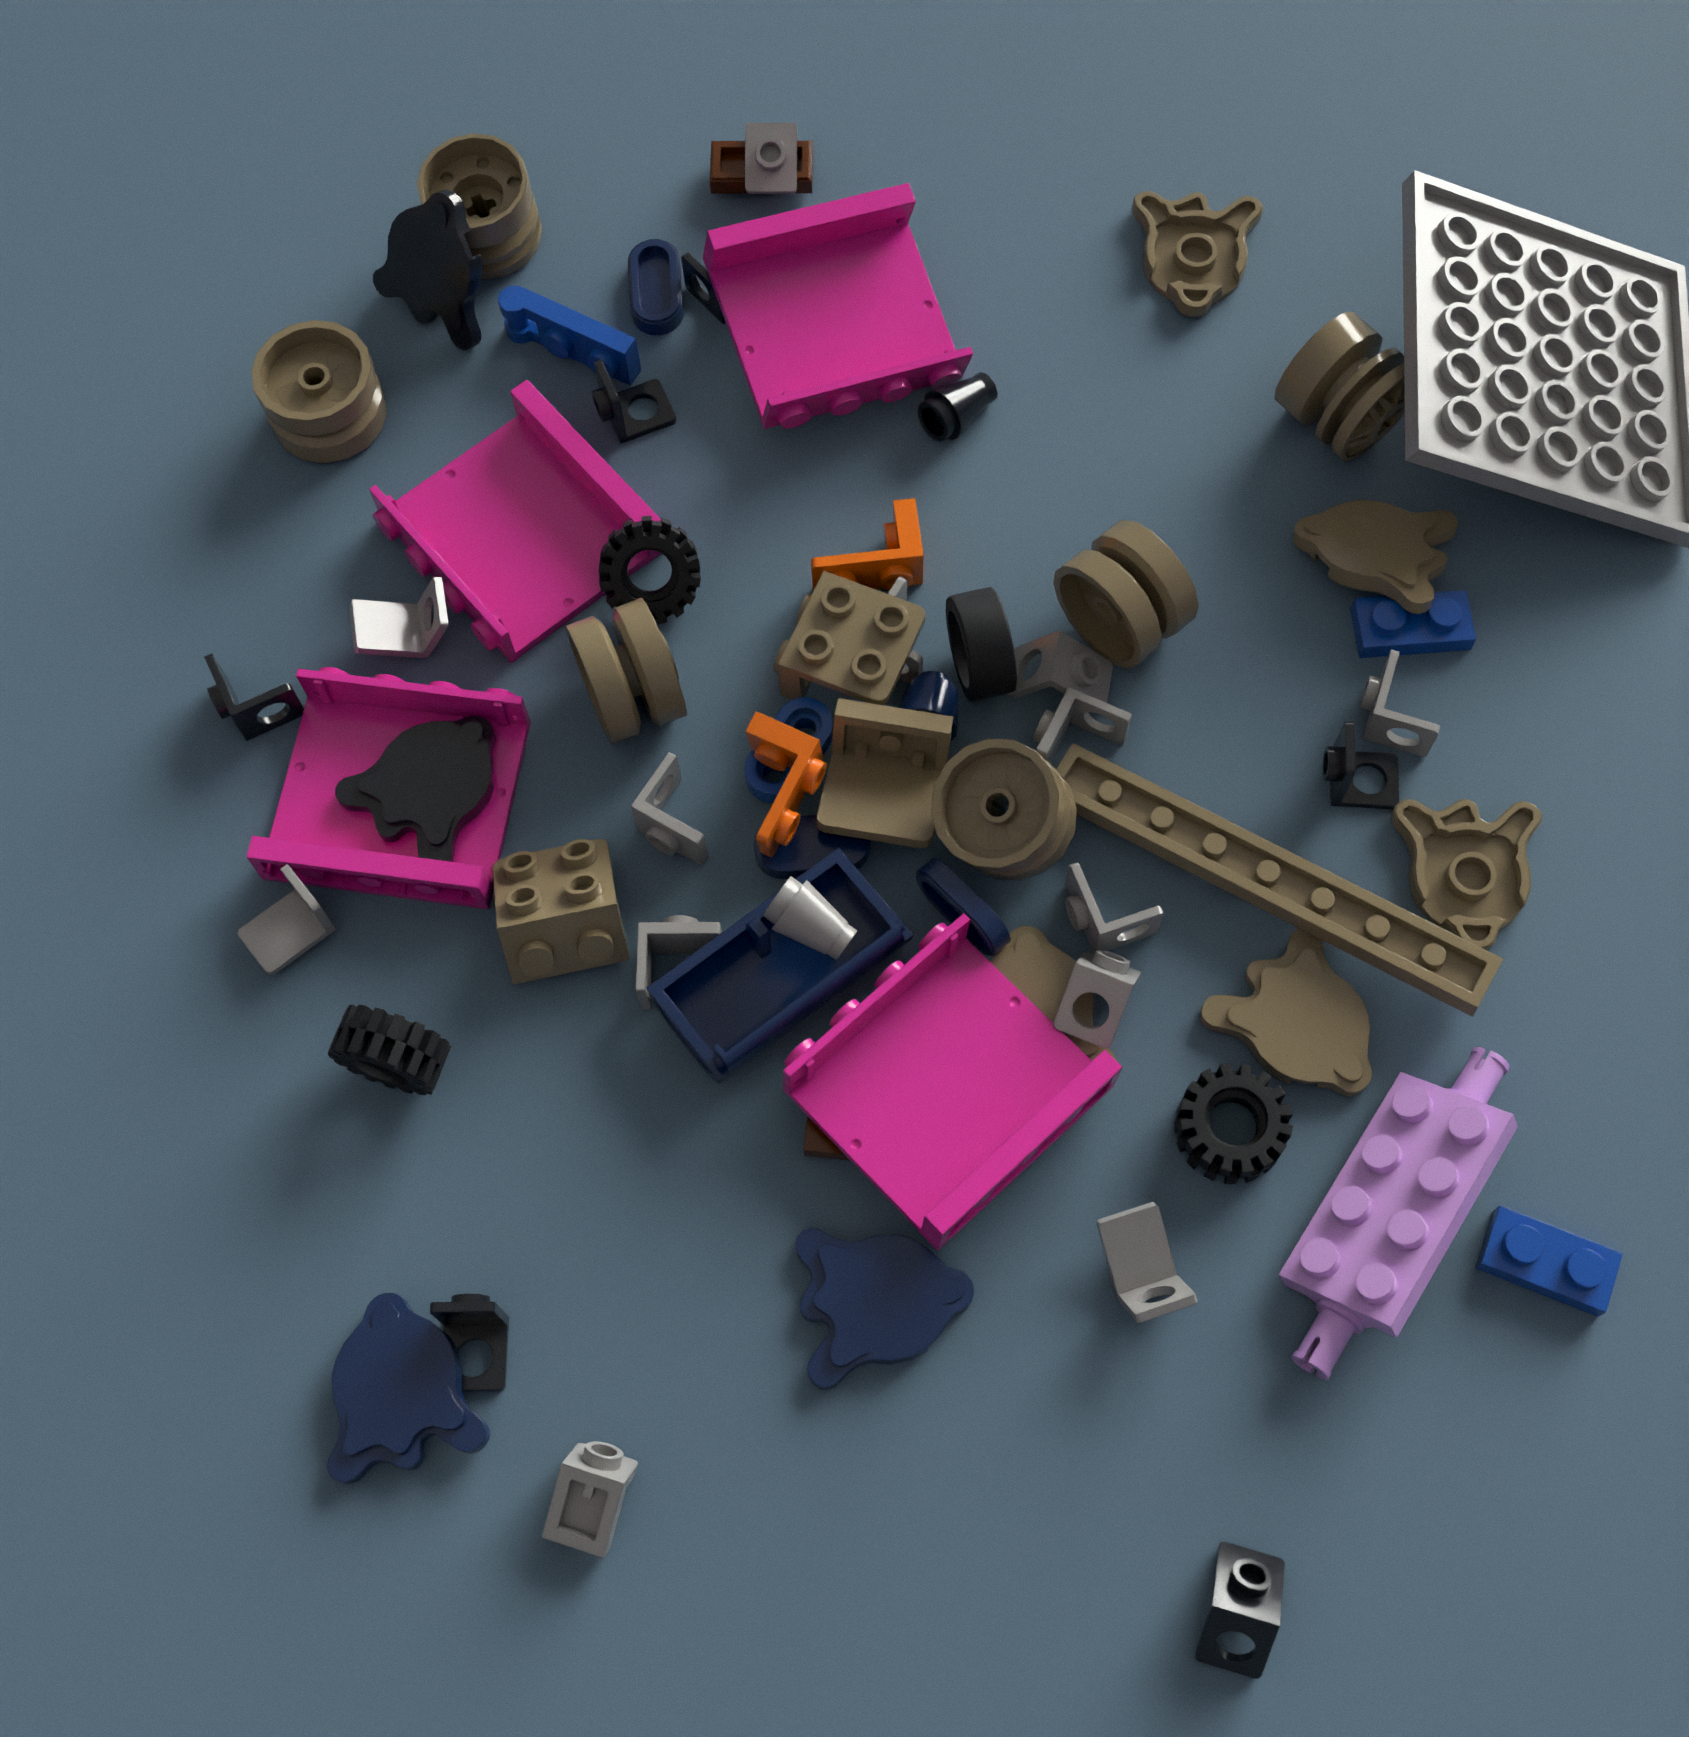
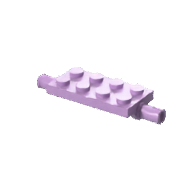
(1397, 1207)

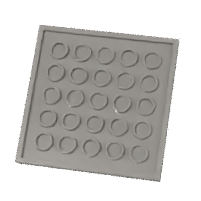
(1545, 360)

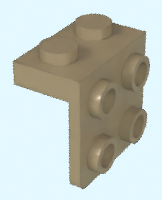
(849, 641)
(883, 773)
(558, 910)

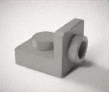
(589, 1497)

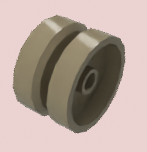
(319, 391)
(1126, 593)
(632, 669)
(972, 817)

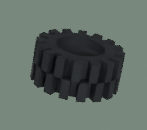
(655, 536)
(389, 1049)
(1244, 1089)

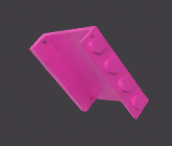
(831, 307)
(516, 526)
(344, 734)
(944, 1083)

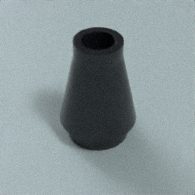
(955, 406)

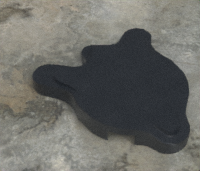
(434, 266)
(427, 784)

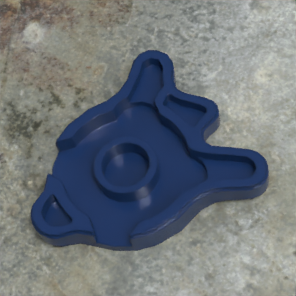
(878, 1297)
(395, 1390)

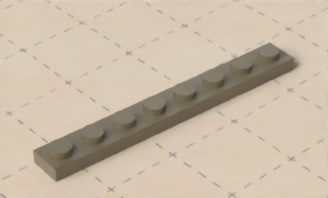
(1280, 882)

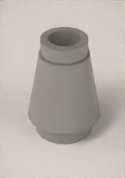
(809, 918)

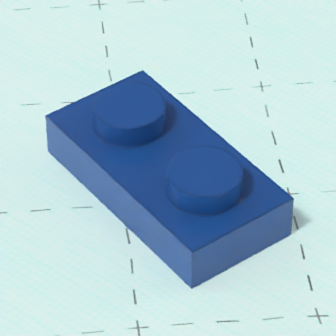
(1385, 625)
(1549, 1261)

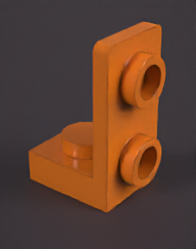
(881, 568)
(779, 747)

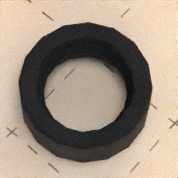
(981, 644)

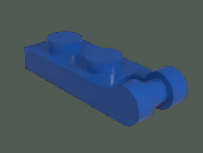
(568, 333)

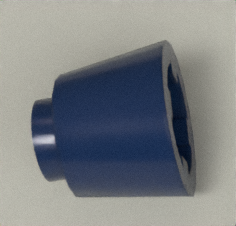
(933, 694)

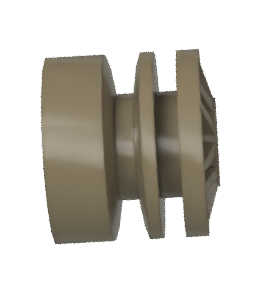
(495, 196)
(1345, 386)

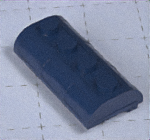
(760, 984)

